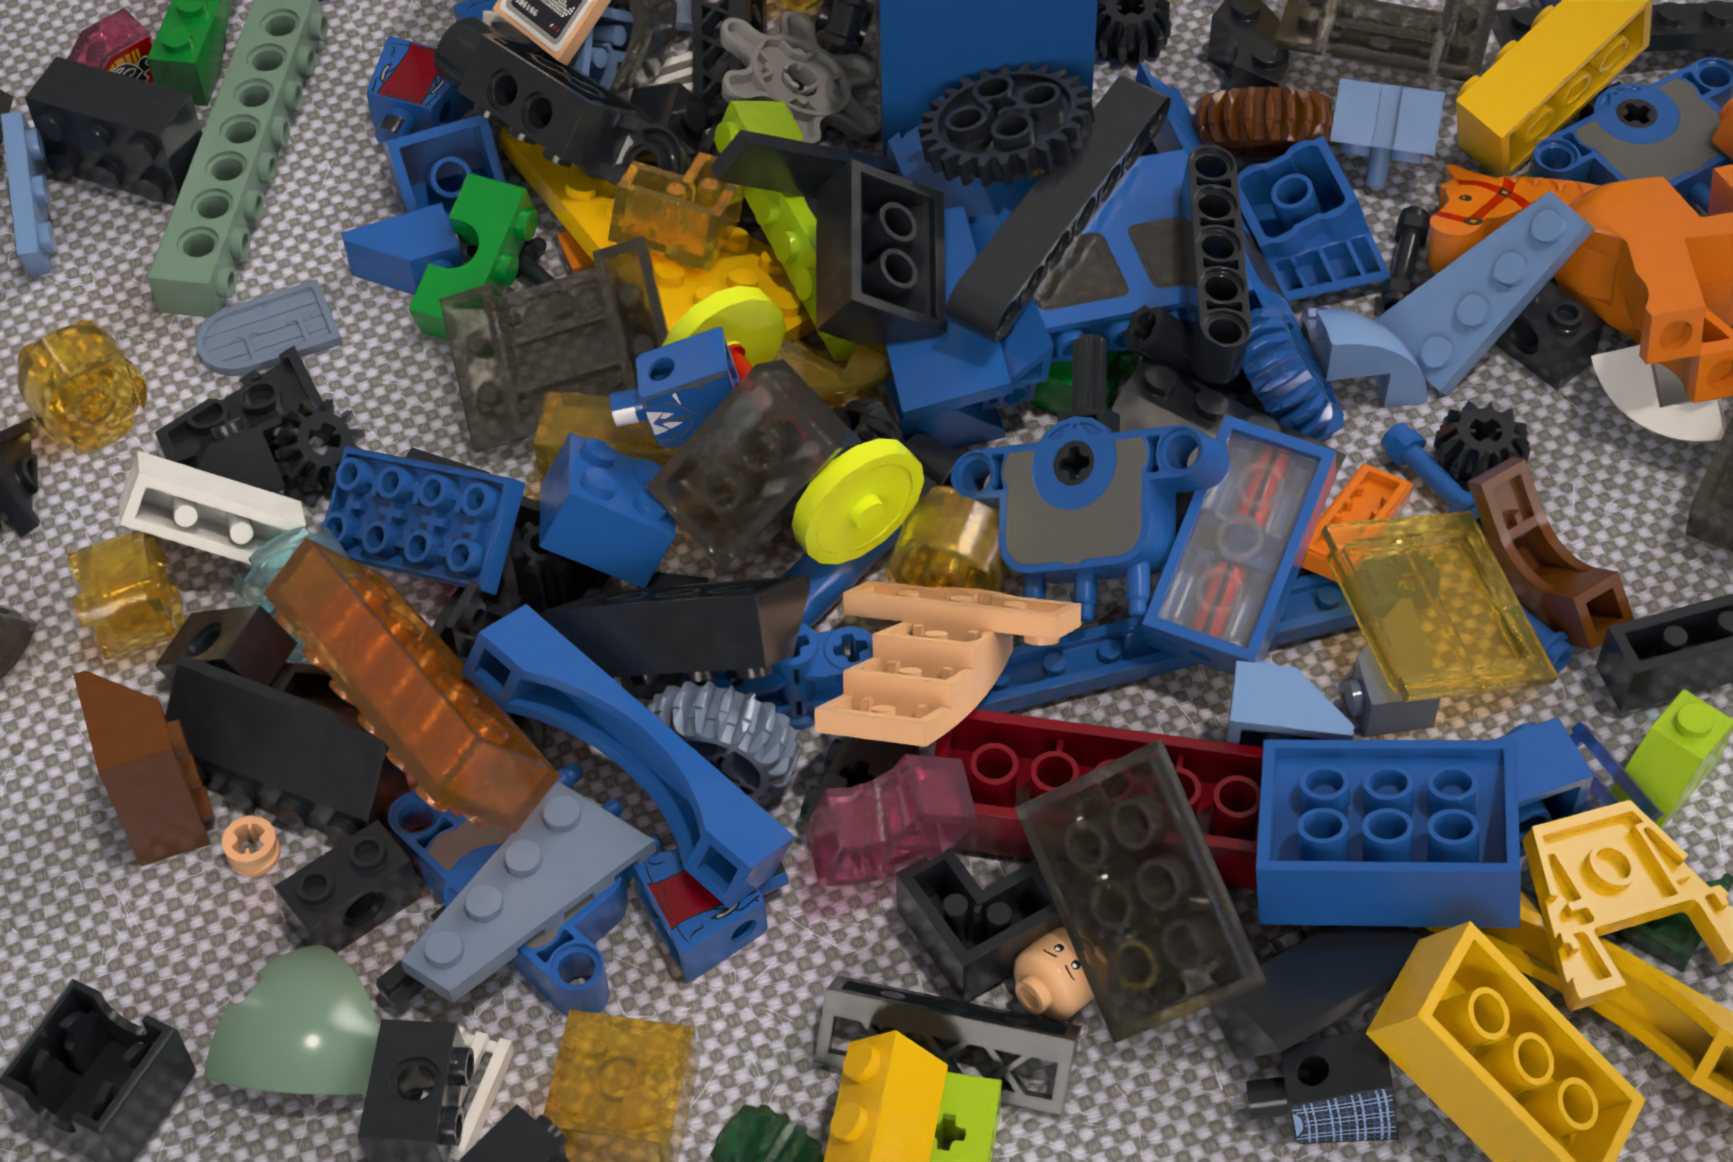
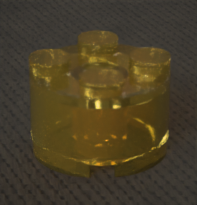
(81, 386)
(948, 544)
(126, 593)

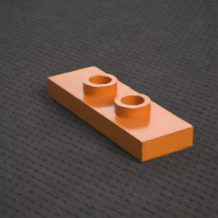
(1366, 496)

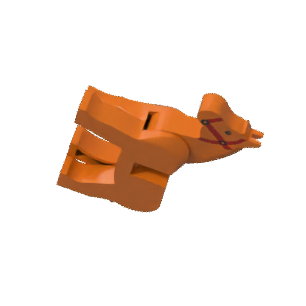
(1643, 269)

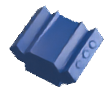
(1309, 222)

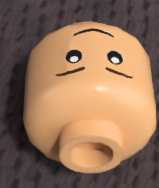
(1051, 977)

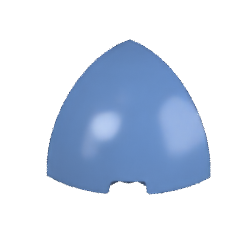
(1360, 347)

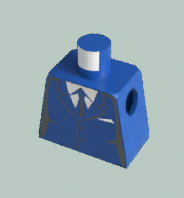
(678, 387)

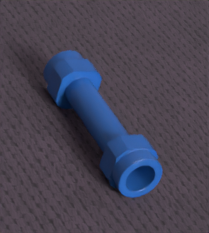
(1406, 447)

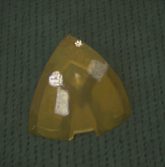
(835, 380)

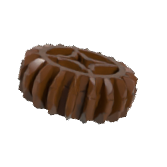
(1262, 119)

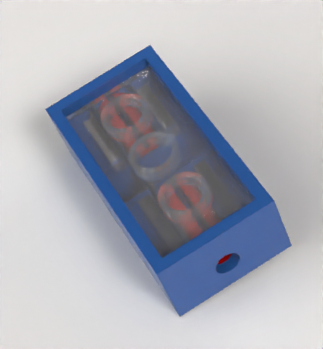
(1240, 549)

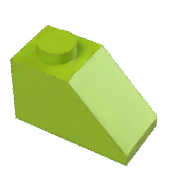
(1678, 753)

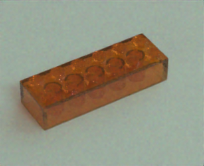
(409, 689)

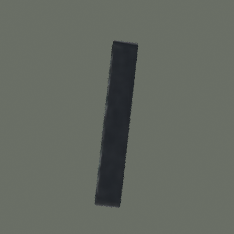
(1056, 212)

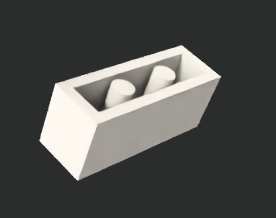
(203, 508)

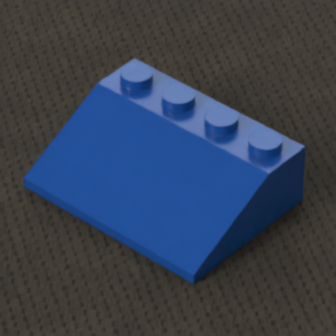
(1389, 833)

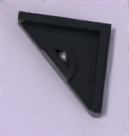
(18, 476)

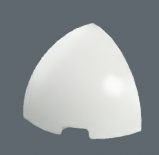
(1657, 398)

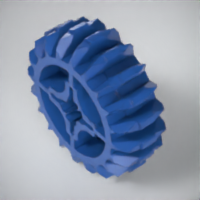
(1290, 376)

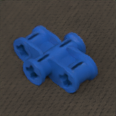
(808, 676)

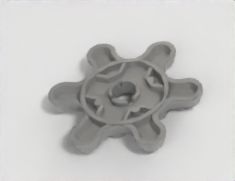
(795, 54)

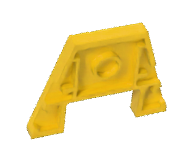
(1611, 874)

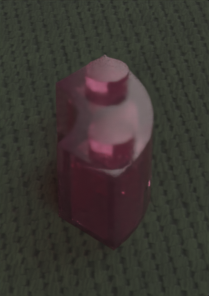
(887, 821)

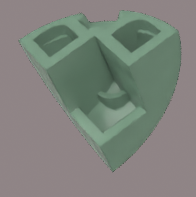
(298, 1029)

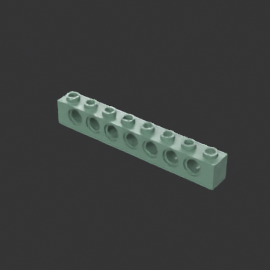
(236, 157)

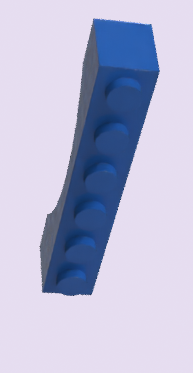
(718, 828)

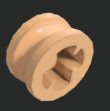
(251, 863)

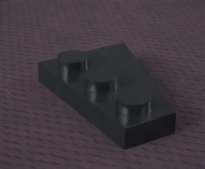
(258, 400)

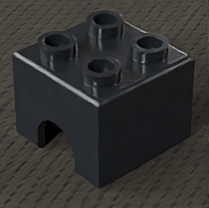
(96, 1076)

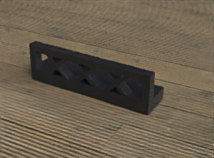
(708, 50)
(959, 1022)

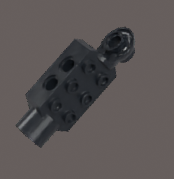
(553, 104)

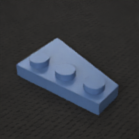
(28, 193)

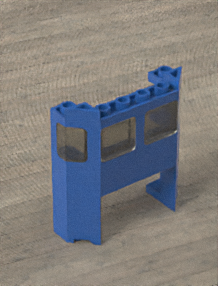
(1116, 265)

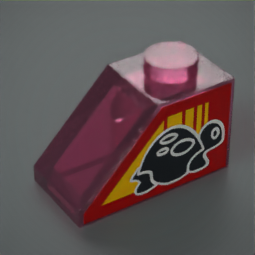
(115, 45)

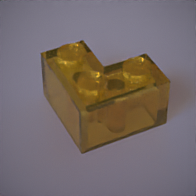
(677, 214)

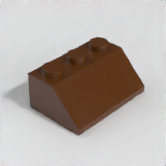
(145, 769)

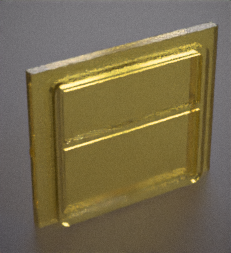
(1435, 606)

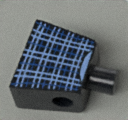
(1331, 1090)

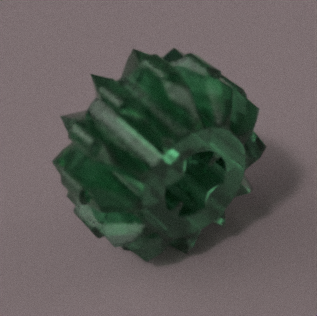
(764, 1137)

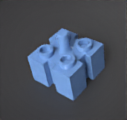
(1386, 124)

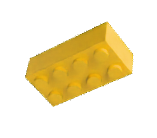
(1547, 78)
(1501, 1056)

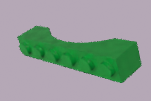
(191, 47)

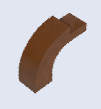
(1538, 566)

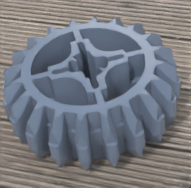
(733, 734)

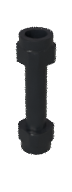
(1410, 235)

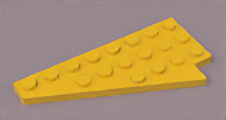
(586, 212)

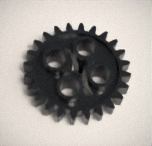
(1006, 124)

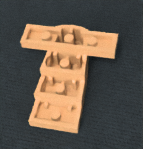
(936, 660)

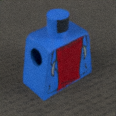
(409, 94)
(695, 922)

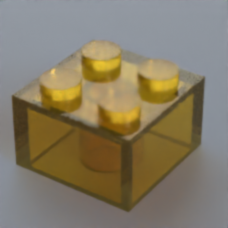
(623, 1088)

